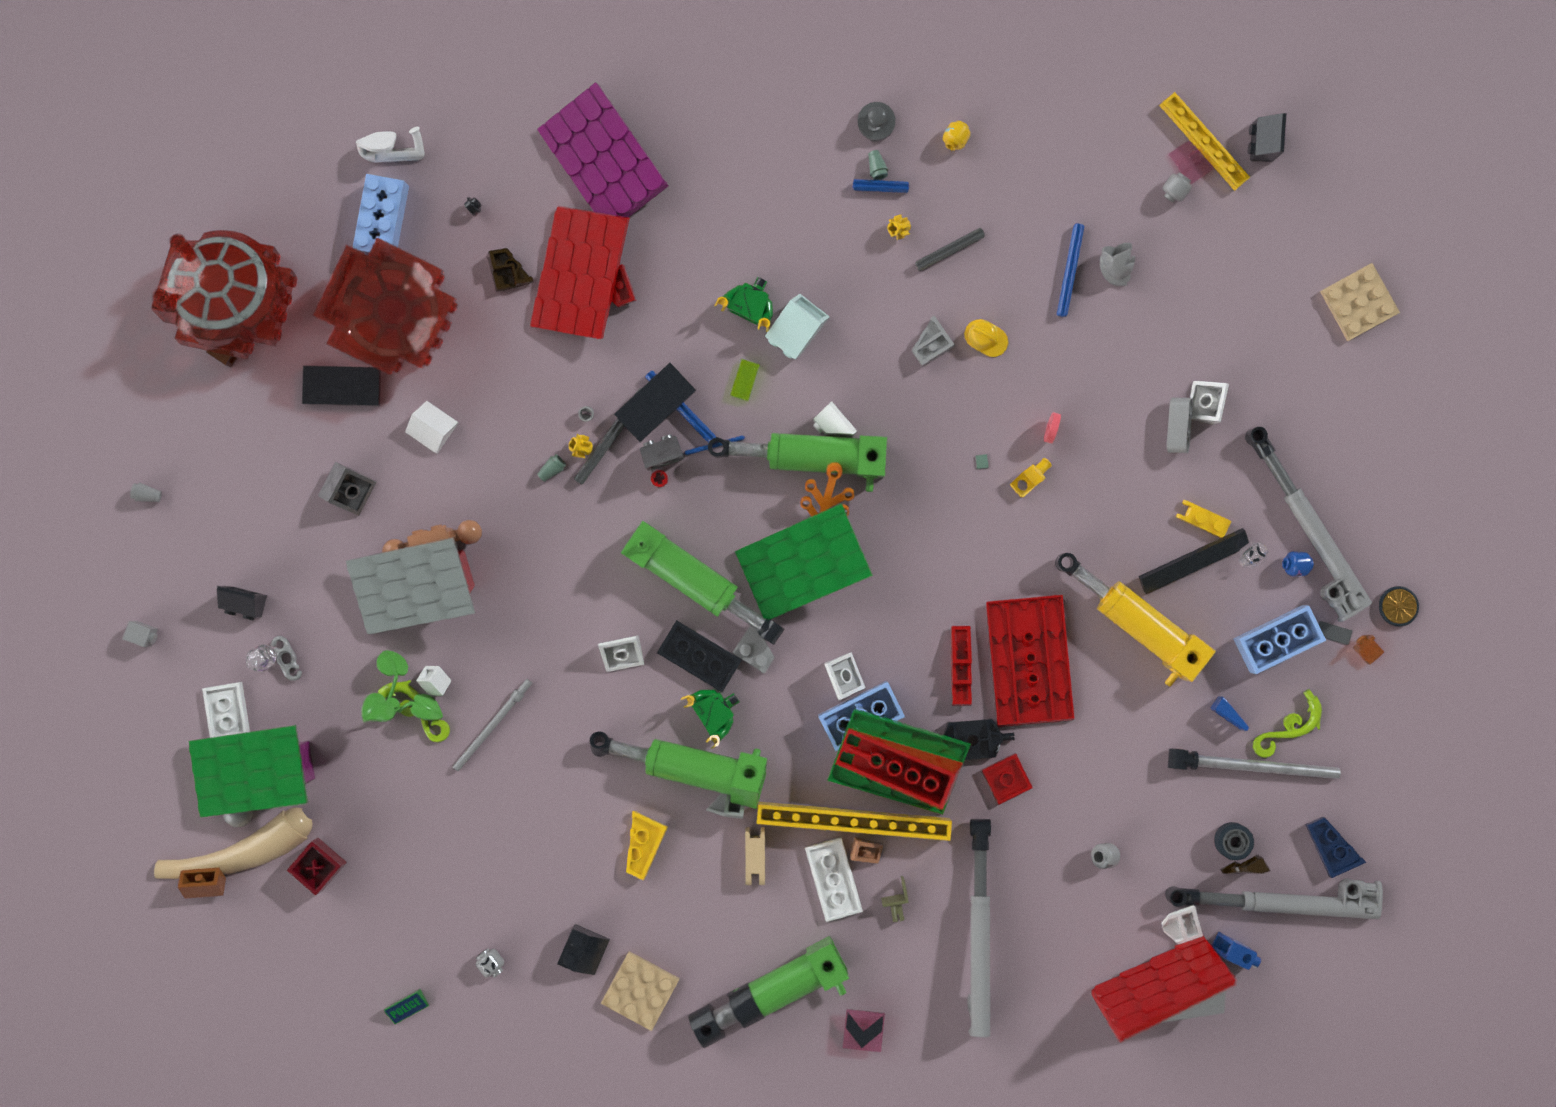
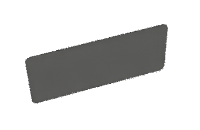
(1335, 633)

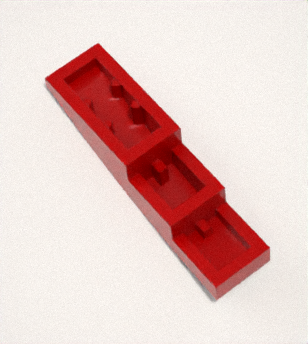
(961, 665)

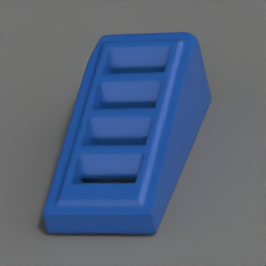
(1225, 710)

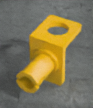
(1032, 476)

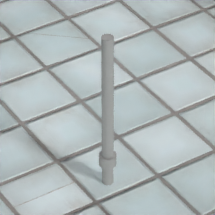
(516, 696)

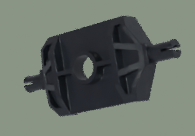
(987, 733)

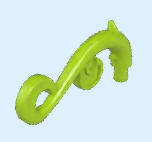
(403, 687)
(1288, 722)

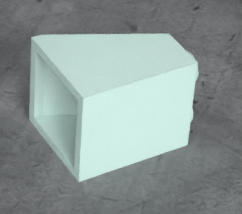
(796, 326)

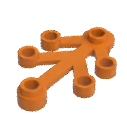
(826, 501)

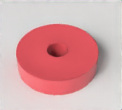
(1052, 427)

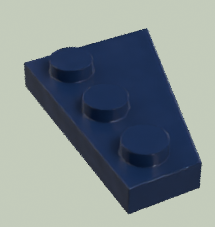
(1333, 848)

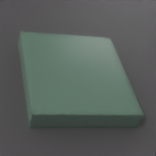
(982, 461)

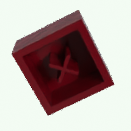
(316, 866)

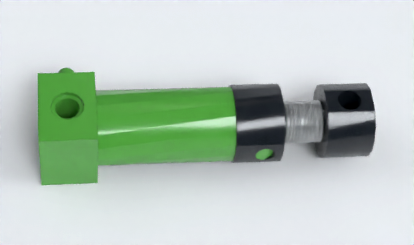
(772, 992)

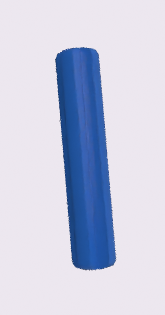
(880, 186)

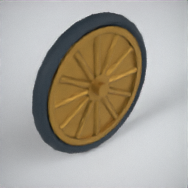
(1398, 606)

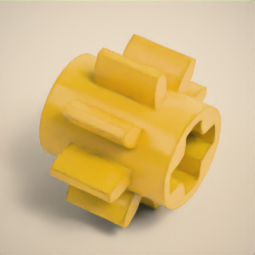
(899, 227)
(580, 446)

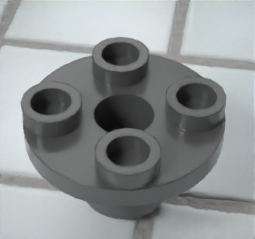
(876, 121)

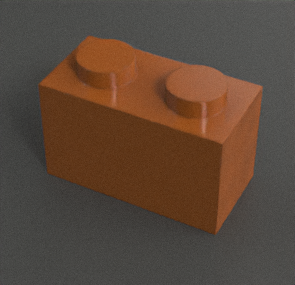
(201, 882)

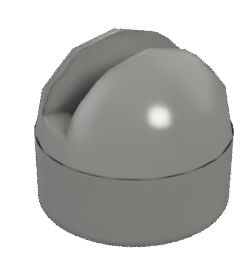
(585, 417)

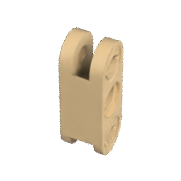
(755, 855)

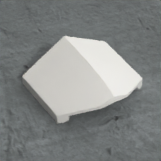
(1182, 925)

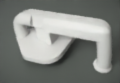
(381, 145)

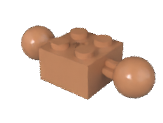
(468, 532)

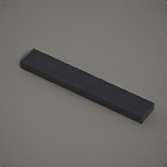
(1193, 561)

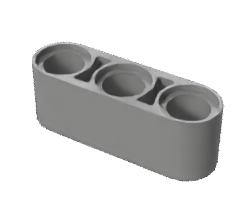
(1179, 425)

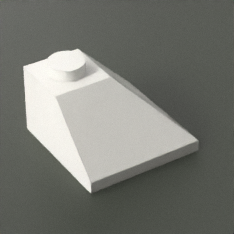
(833, 422)

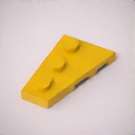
(644, 843)

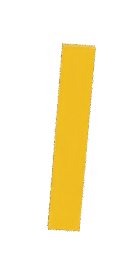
(1204, 141)

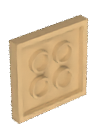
(1359, 302)
(640, 990)

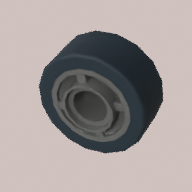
(1241, 849)

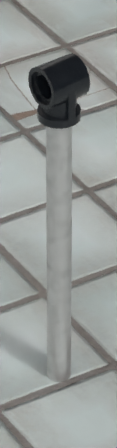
(1183, 759)

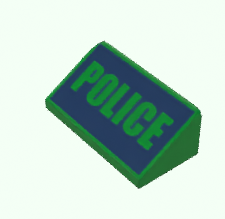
(406, 1006)

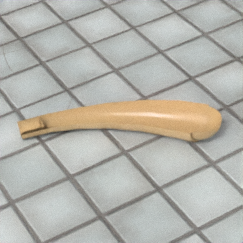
(266, 844)

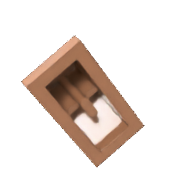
(865, 851)

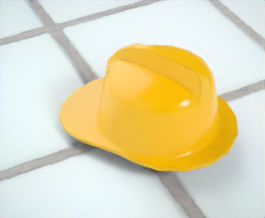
(986, 338)

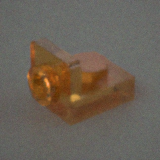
(1368, 648)

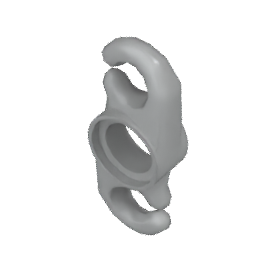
(286, 649)

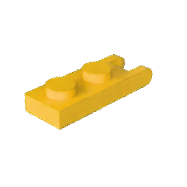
(1205, 519)

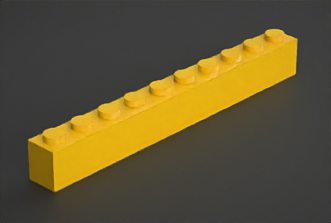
(854, 821)

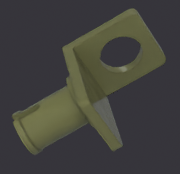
(896, 902)

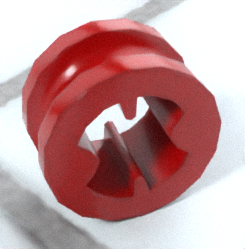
(654, 475)

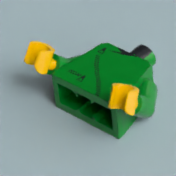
(749, 303)
(713, 712)

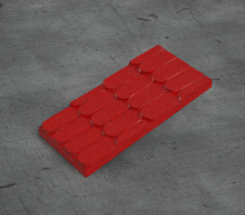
(579, 272)
(1029, 660)

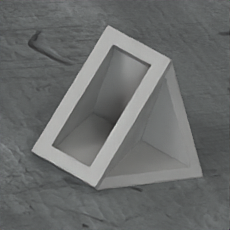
(724, 808)

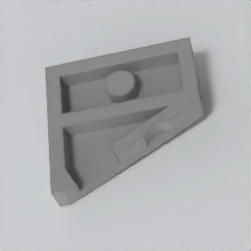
(932, 343)
(754, 650)

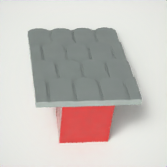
(412, 585)

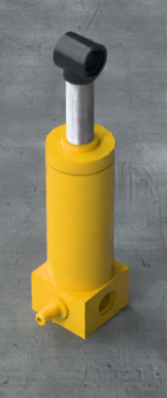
(1144, 624)

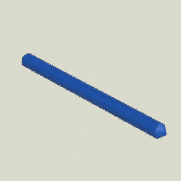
(703, 448)

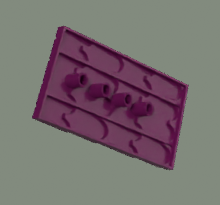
(602, 155)

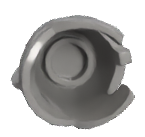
(1117, 264)

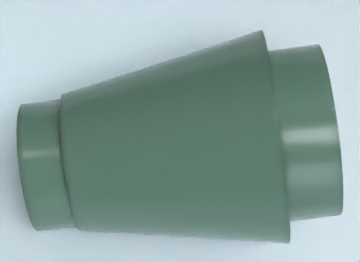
(877, 166)
(551, 468)

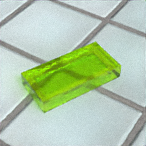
(744, 380)

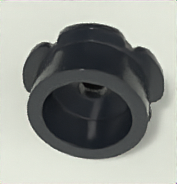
(473, 205)

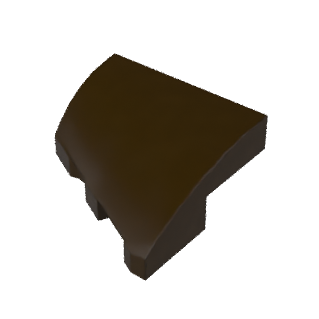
(507, 271)
(1254, 865)

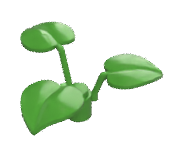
(379, 709)

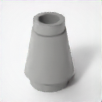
(145, 493)

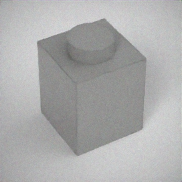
(140, 634)

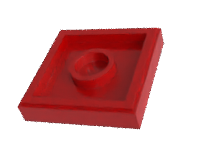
(1006, 778)

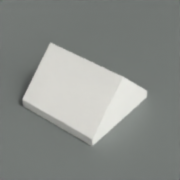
(1208, 401)
(431, 426)
(621, 653)
(844, 675)

